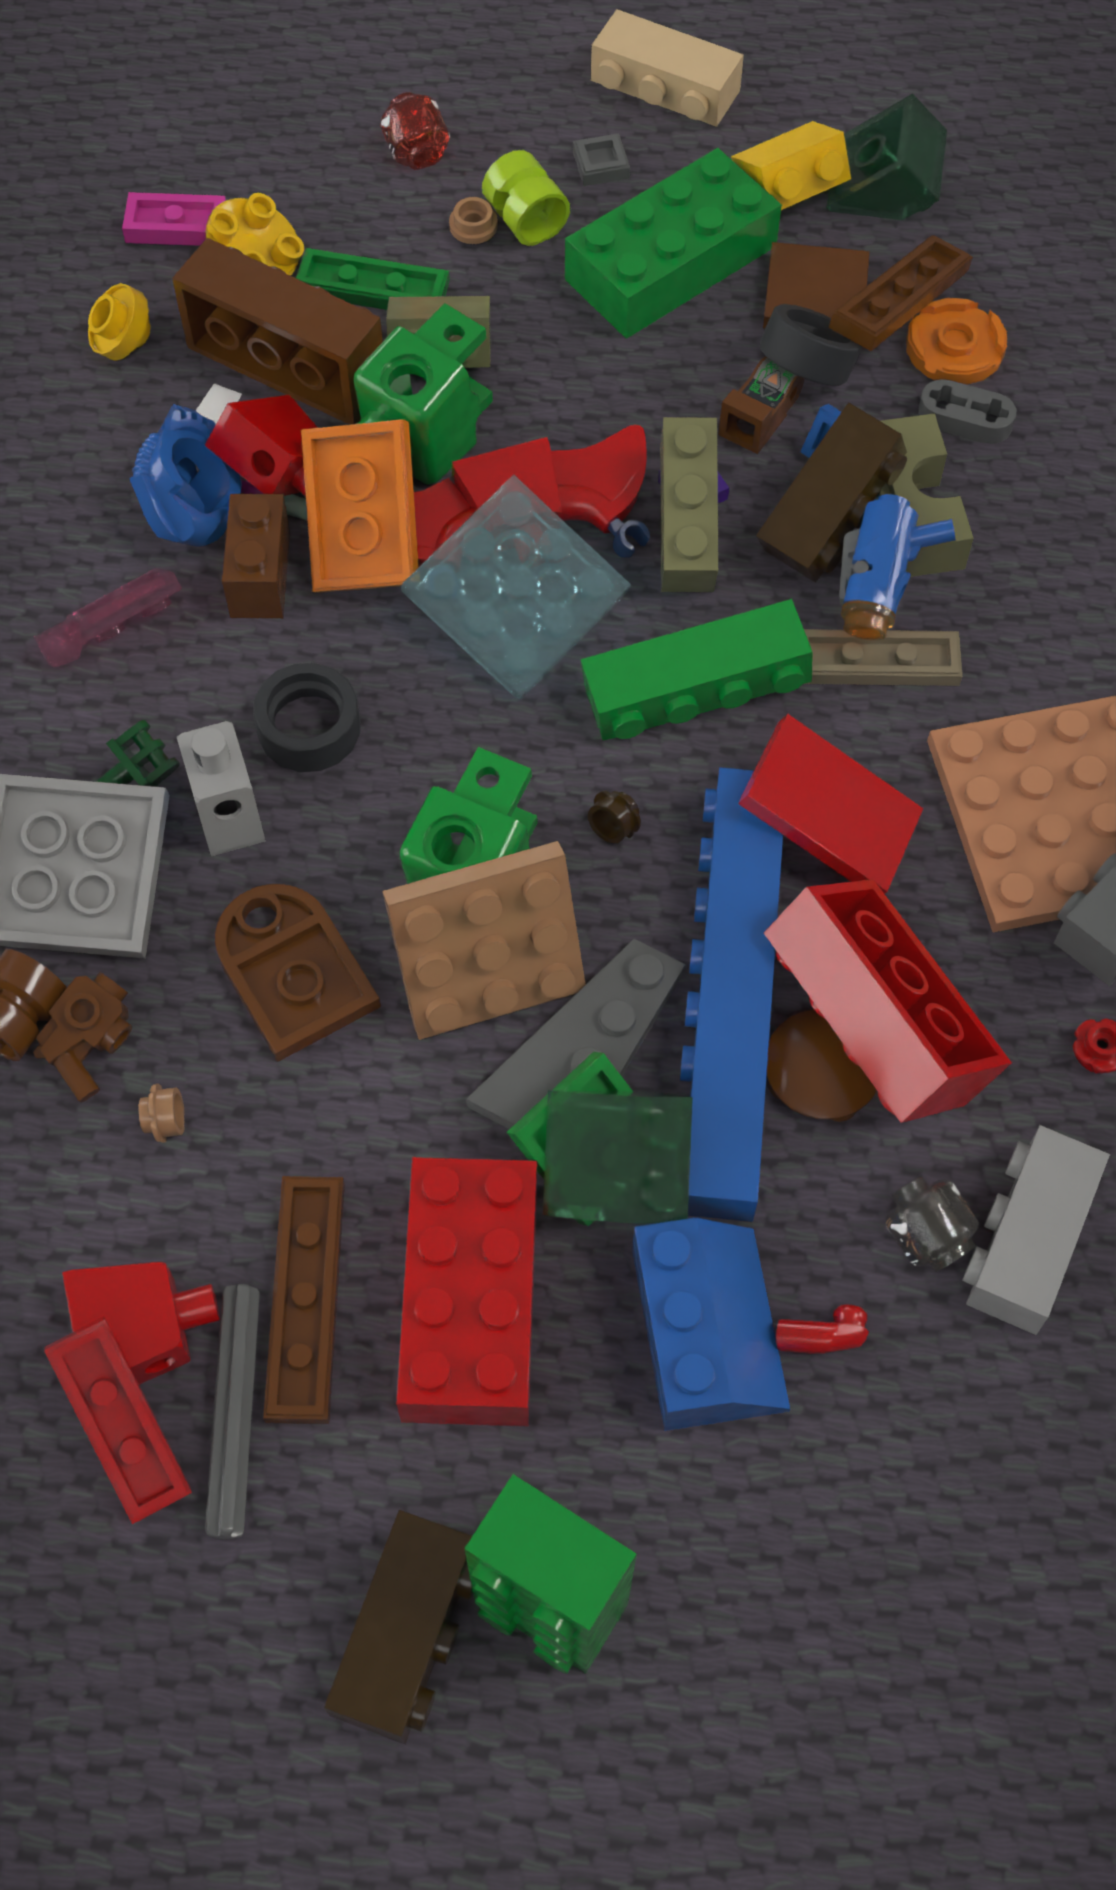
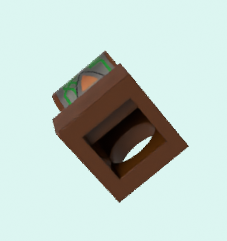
(761, 402)

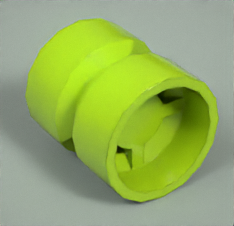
(525, 197)

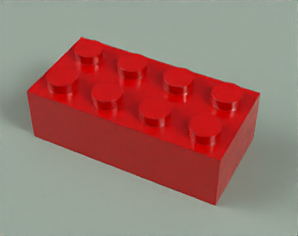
(886, 999)
(468, 1292)

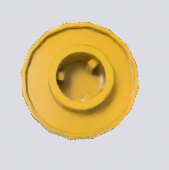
(118, 322)

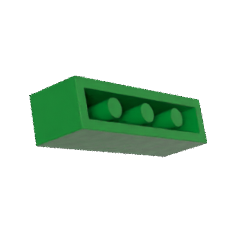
(698, 670)

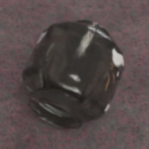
(931, 1223)

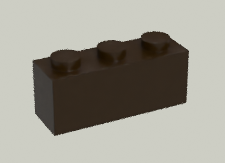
(833, 492)
(402, 1630)

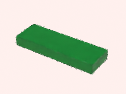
(370, 280)

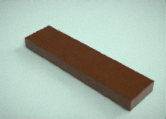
(900, 292)
(304, 1301)

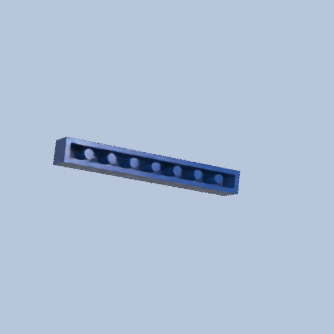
(732, 1003)

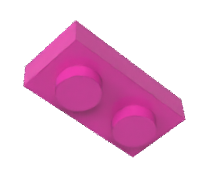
(168, 218)

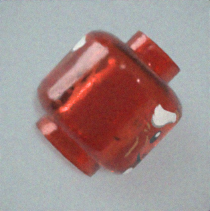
(415, 130)

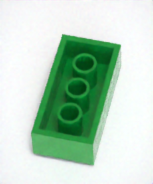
(671, 242)
(548, 1576)

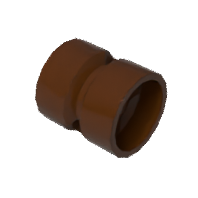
(25, 997)

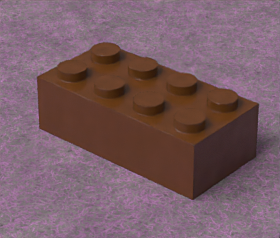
(275, 328)

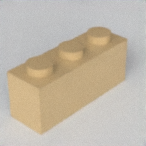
(666, 67)

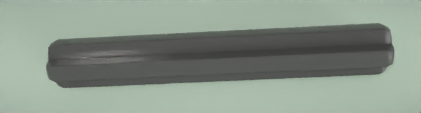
(232, 1413)

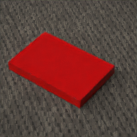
(830, 805)

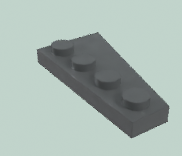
(605, 1016)

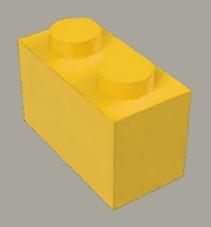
(798, 163)

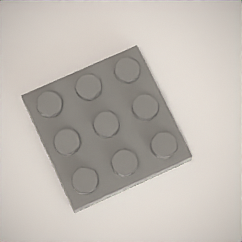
(79, 864)

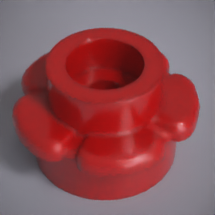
(1086, 1048)

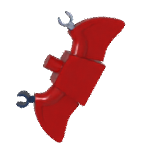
(576, 484)

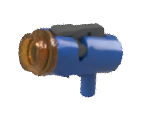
(877, 563)

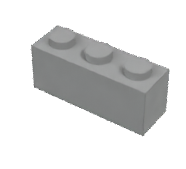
(1034, 1229)

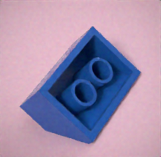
(708, 1323)

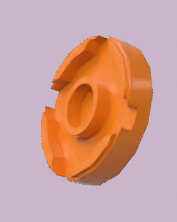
(955, 353)

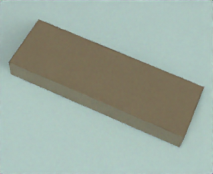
(895, 660)

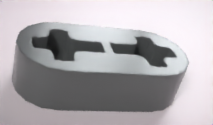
(968, 410)

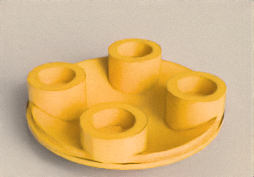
(256, 231)

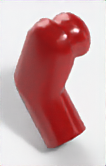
(822, 1337)

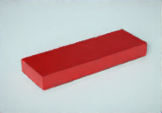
(118, 1420)

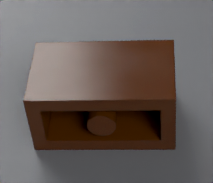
(256, 556)

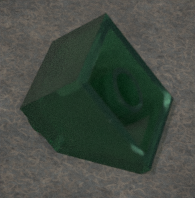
(892, 163)
(617, 1156)

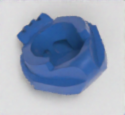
(172, 495)

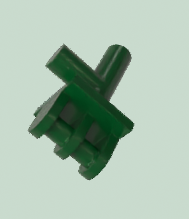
(132, 765)

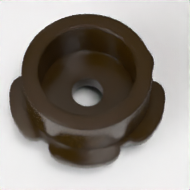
(614, 816)

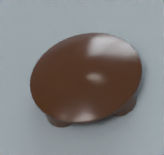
(813, 1072)

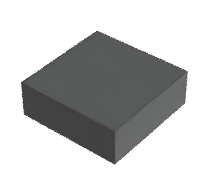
(601, 159)

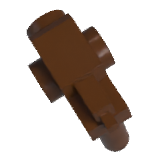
(84, 1018)

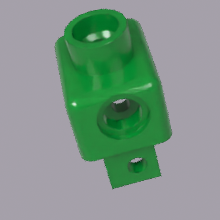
(448, 406)
(484, 815)

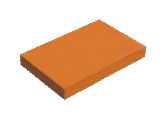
(360, 505)

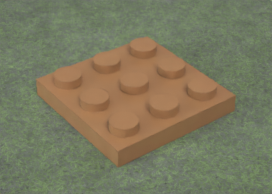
(486, 939)

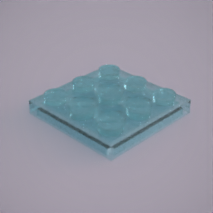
(515, 587)

